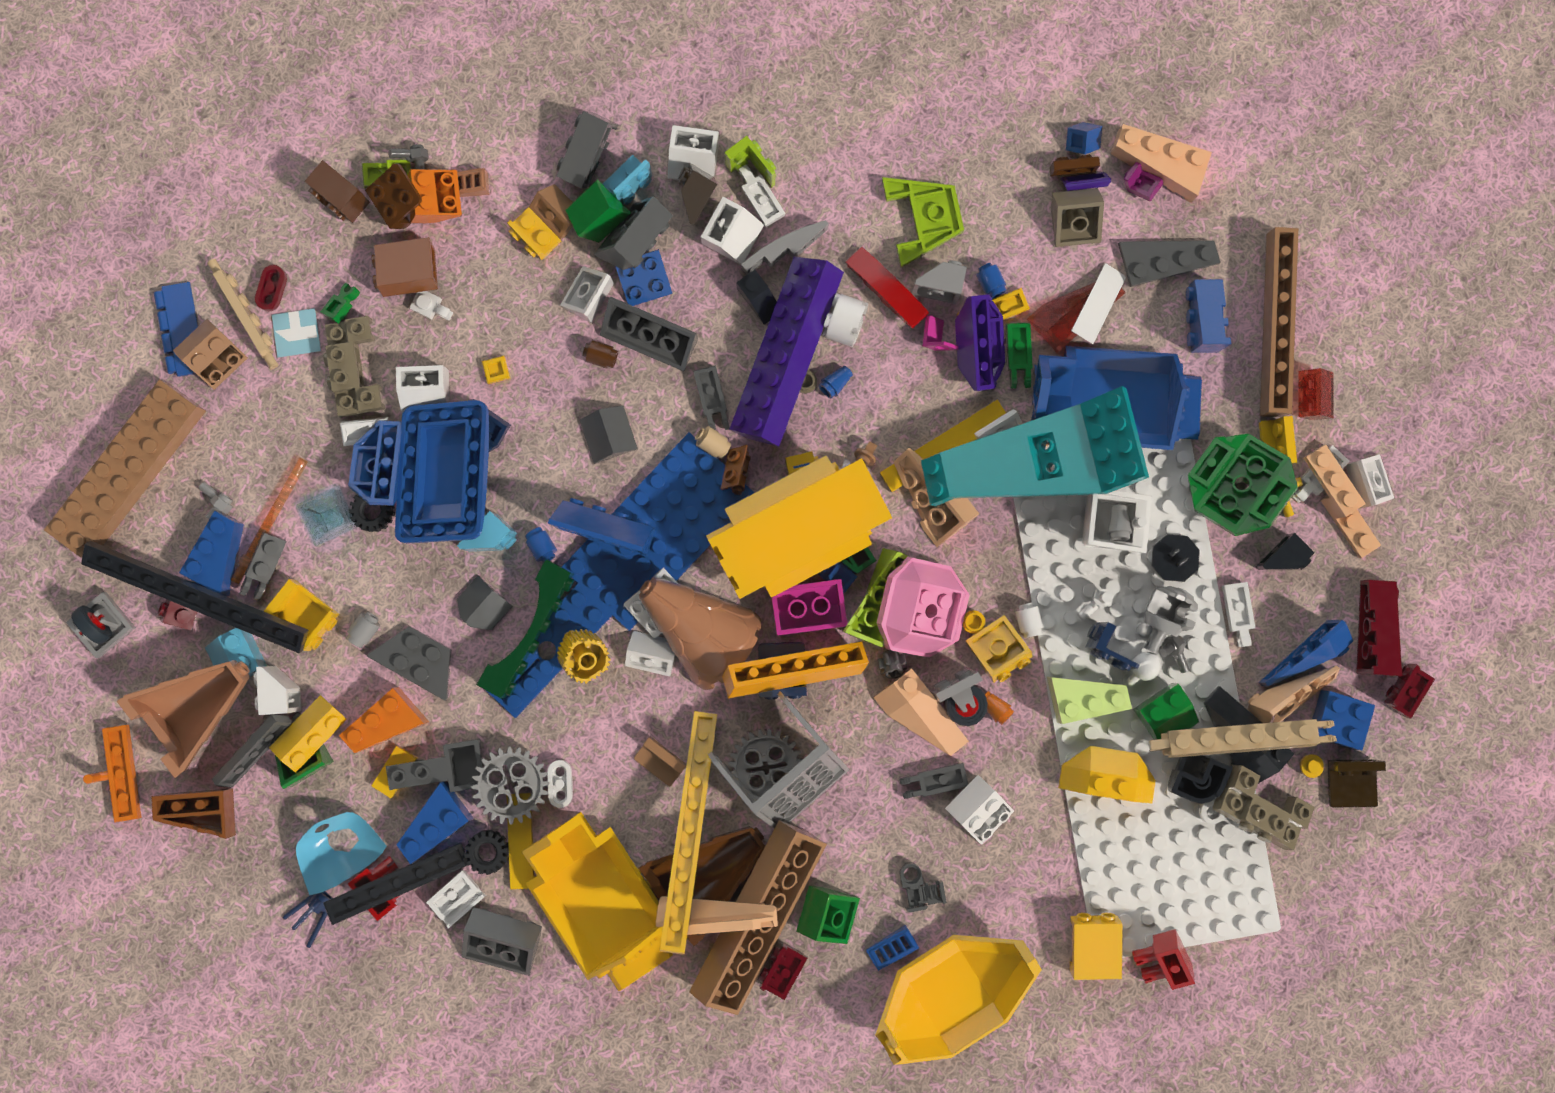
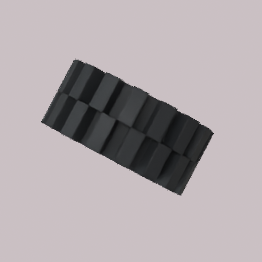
(370, 525)
(475, 860)

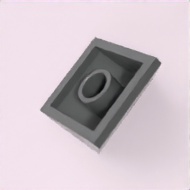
(608, 433)

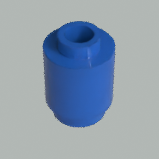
(991, 280)
(540, 545)

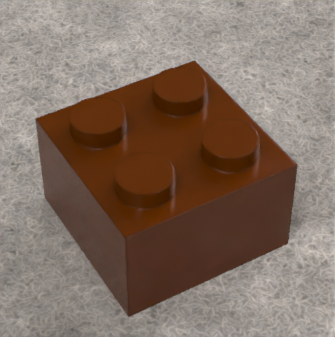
(336, 192)

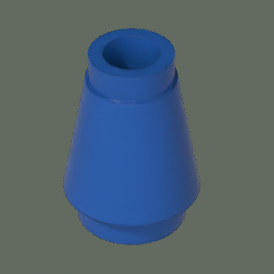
(835, 382)

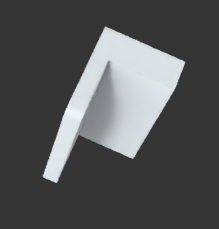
(649, 654)

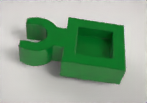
(338, 306)

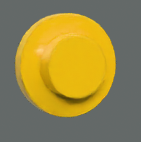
(973, 622)
(1311, 766)

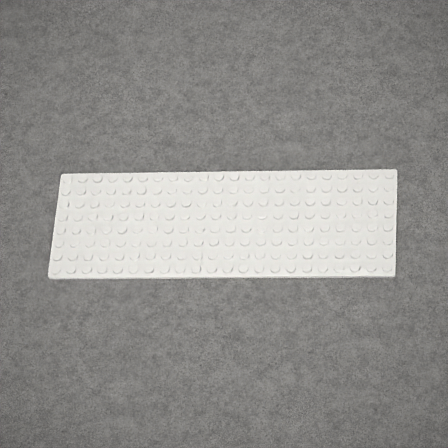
(1136, 859)

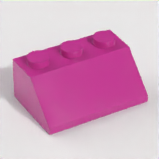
(810, 607)

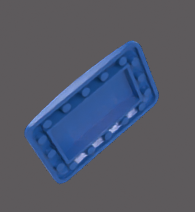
(442, 472)

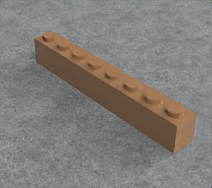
(1279, 322)

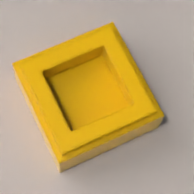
(496, 369)

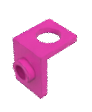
(933, 335)

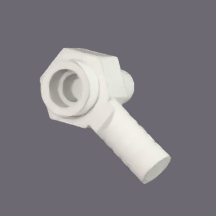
(1100, 599)

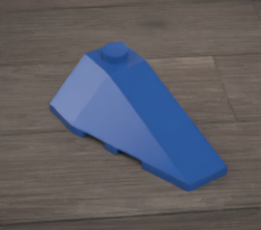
(1322, 645)

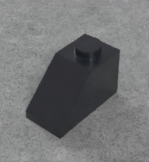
(757, 295)
(1288, 554)

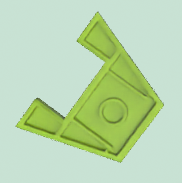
(934, 215)

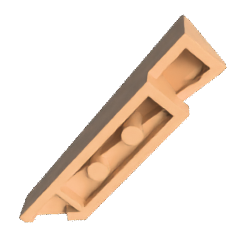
(723, 916)

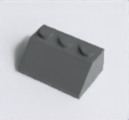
(635, 234)
(501, 941)

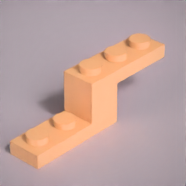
(1342, 501)

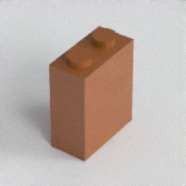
(405, 267)

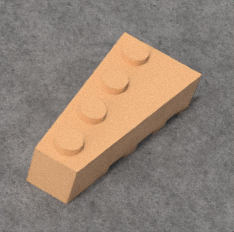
(1175, 162)

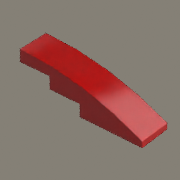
(887, 287)

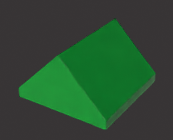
(596, 213)
(315, 763)

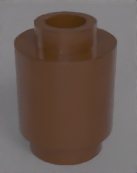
(600, 354)

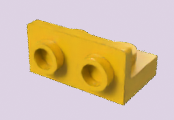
(534, 233)
(1280, 435)

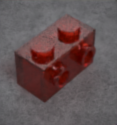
(1315, 394)

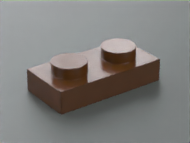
(1067, 166)

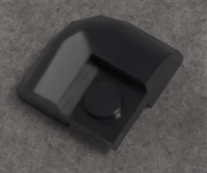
(1199, 778)

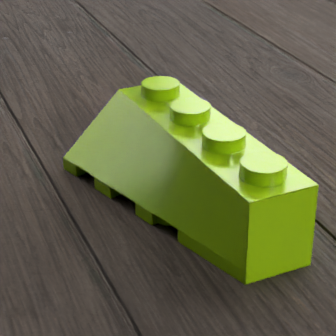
(864, 621)

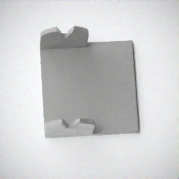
(798, 787)

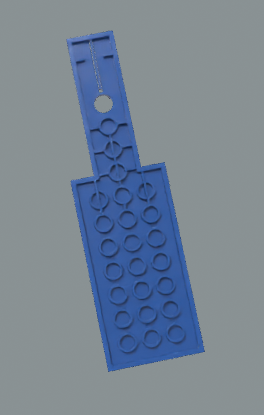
(684, 506)

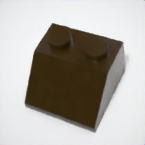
(696, 190)

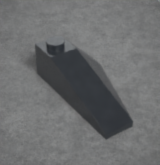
(1227, 711)

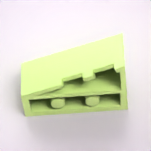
(1085, 699)

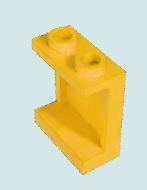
(303, 609)
(1096, 946)

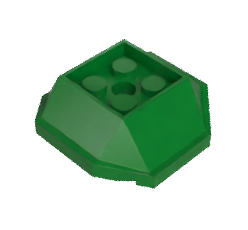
(1236, 461)

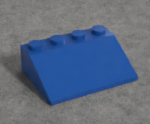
(603, 527)

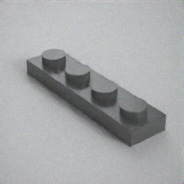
(251, 751)

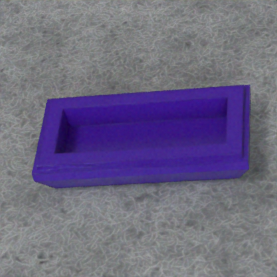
(1086, 181)

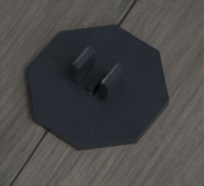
(1175, 558)

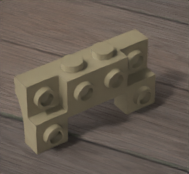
(345, 367)
(1260, 816)

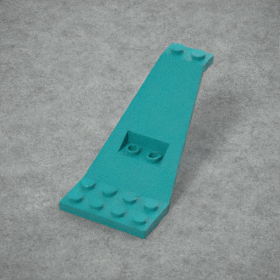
(1089, 444)

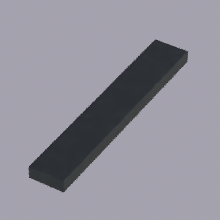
(395, 884)

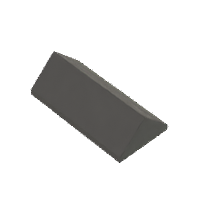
(648, 334)

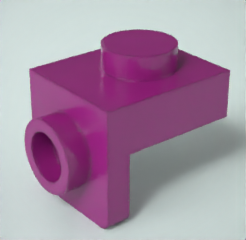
(1141, 182)

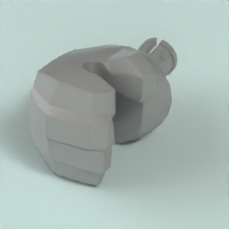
(1167, 615)

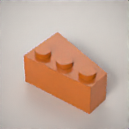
(382, 721)

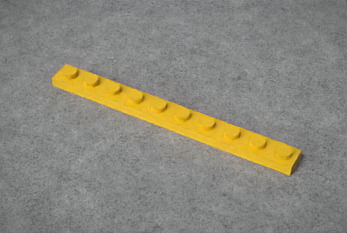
(688, 834)

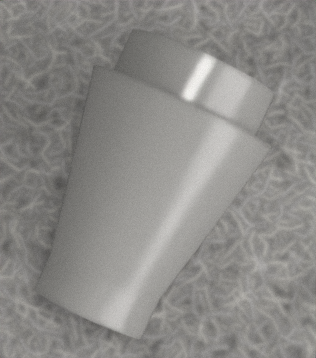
(1119, 524)

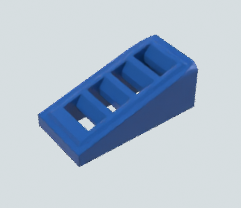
(903, 931)

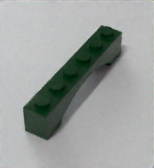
(552, 583)

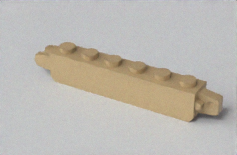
(1242, 738)

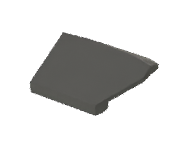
(482, 605)

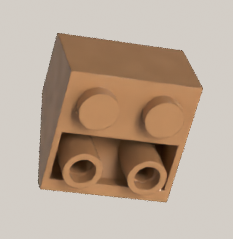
(210, 354)

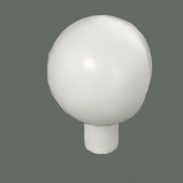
(1148, 668)

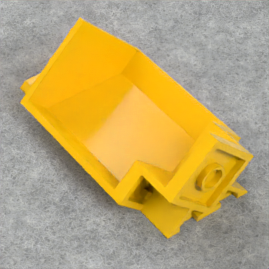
(798, 526)
(597, 902)

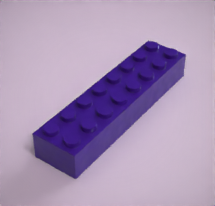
(786, 350)

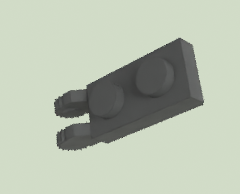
(711, 395)
(263, 564)
(937, 780)

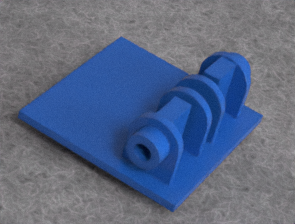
(645, 281)

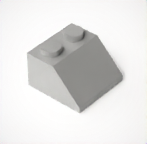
(942, 282)

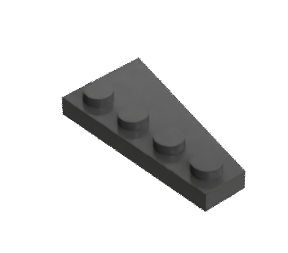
(1163, 259)

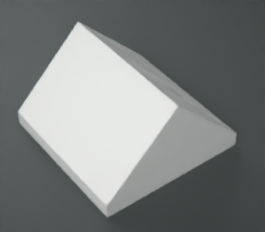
(587, 293)
(1370, 480)

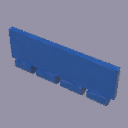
(178, 319)

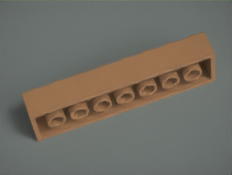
(125, 468)
(775, 881)

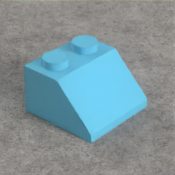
(494, 536)
(236, 646)

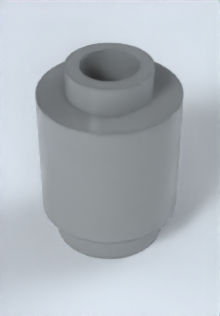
(363, 629)

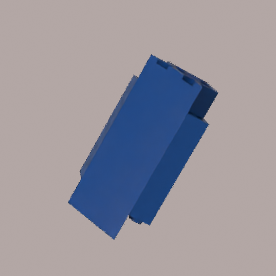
(1161, 397)

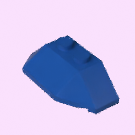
(376, 464)

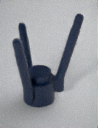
(315, 905)

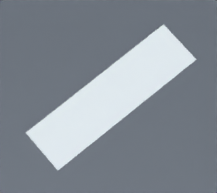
(1099, 303)

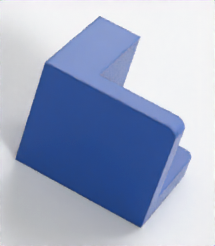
(1084, 138)

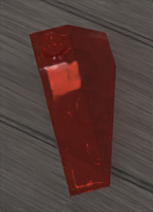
(1057, 317)

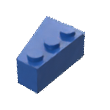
(1206, 316)
(215, 554)
(435, 822)

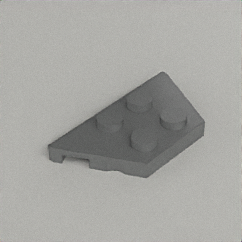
(417, 660)

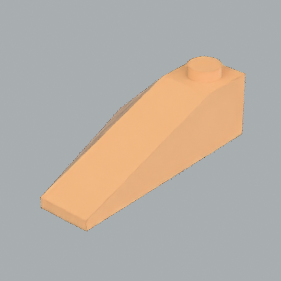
(937, 521)
(1284, 699)
(916, 708)

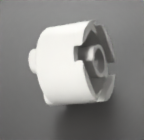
(845, 319)

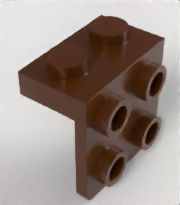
(394, 197)

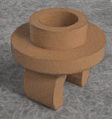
(866, 454)

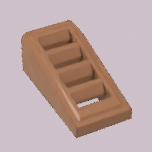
(482, 189)

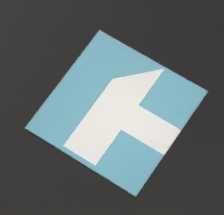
(296, 333)

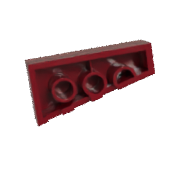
(1378, 629)

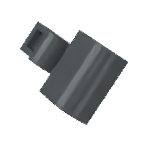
(456, 768)

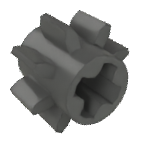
(892, 664)

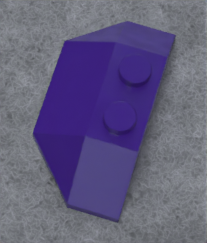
(980, 342)

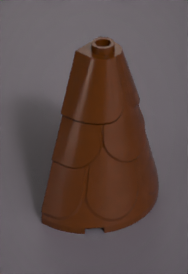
(719, 870)

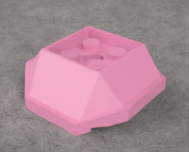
(906, 596)

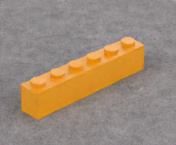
(794, 669)

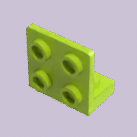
(746, 150)

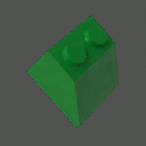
(1167, 711)
(827, 915)

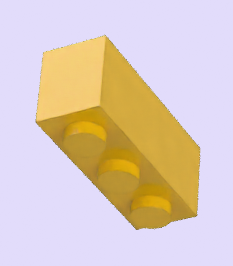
(307, 733)

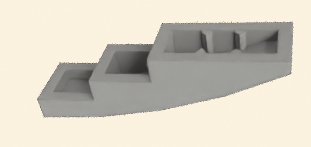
(791, 243)

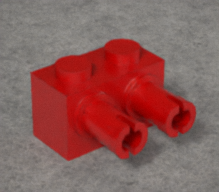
(370, 875)
(1172, 959)

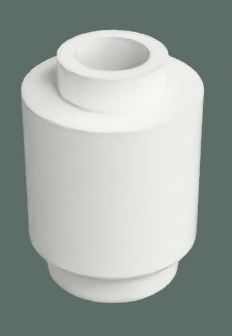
(1029, 620)

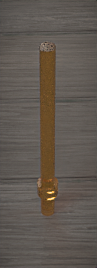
(270, 519)

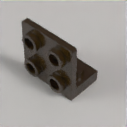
(1354, 782)

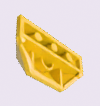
(1108, 775)

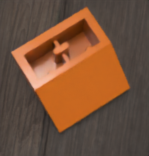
(438, 193)

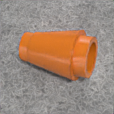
(998, 709)

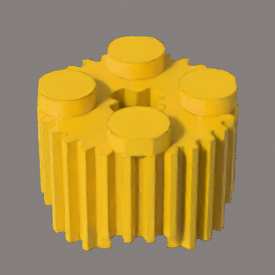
(583, 655)

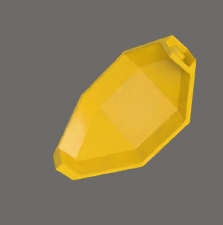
(954, 997)

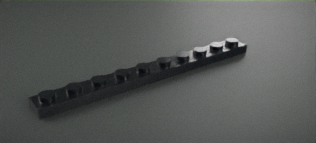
(194, 596)

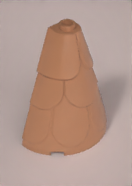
(700, 628)
(187, 709)

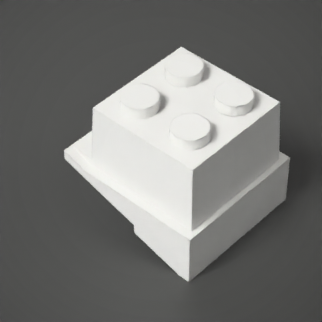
(1098, 517)

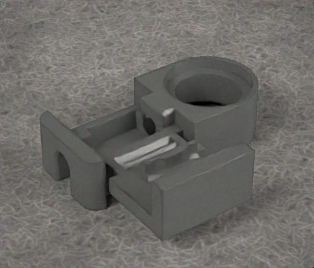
(921, 894)

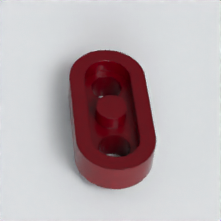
(269, 288)

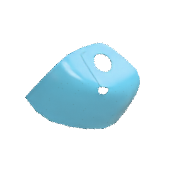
(327, 868)

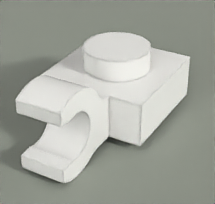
(429, 305)

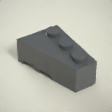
(585, 148)

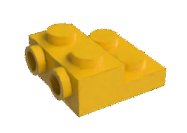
(1000, 649)

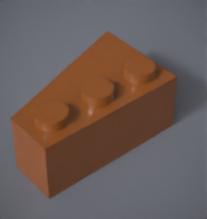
(197, 810)

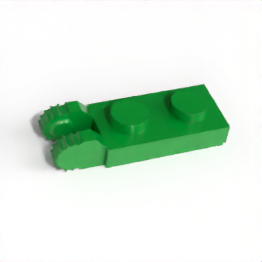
(1019, 352)

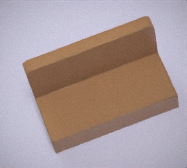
(550, 207)
(660, 761)

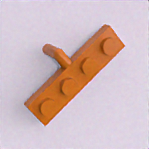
(119, 773)

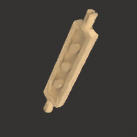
(240, 305)

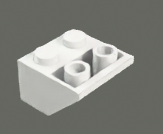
(693, 147)
(731, 231)
(422, 385)
(275, 692)
(979, 809)

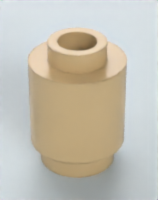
(712, 442)

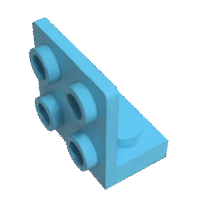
(629, 179)

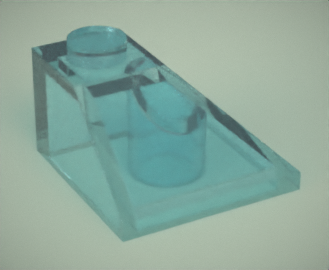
(326, 515)

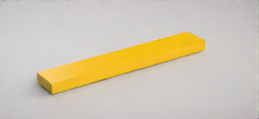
(955, 436)

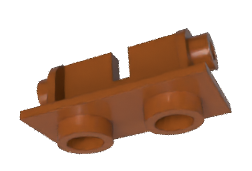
(736, 464)

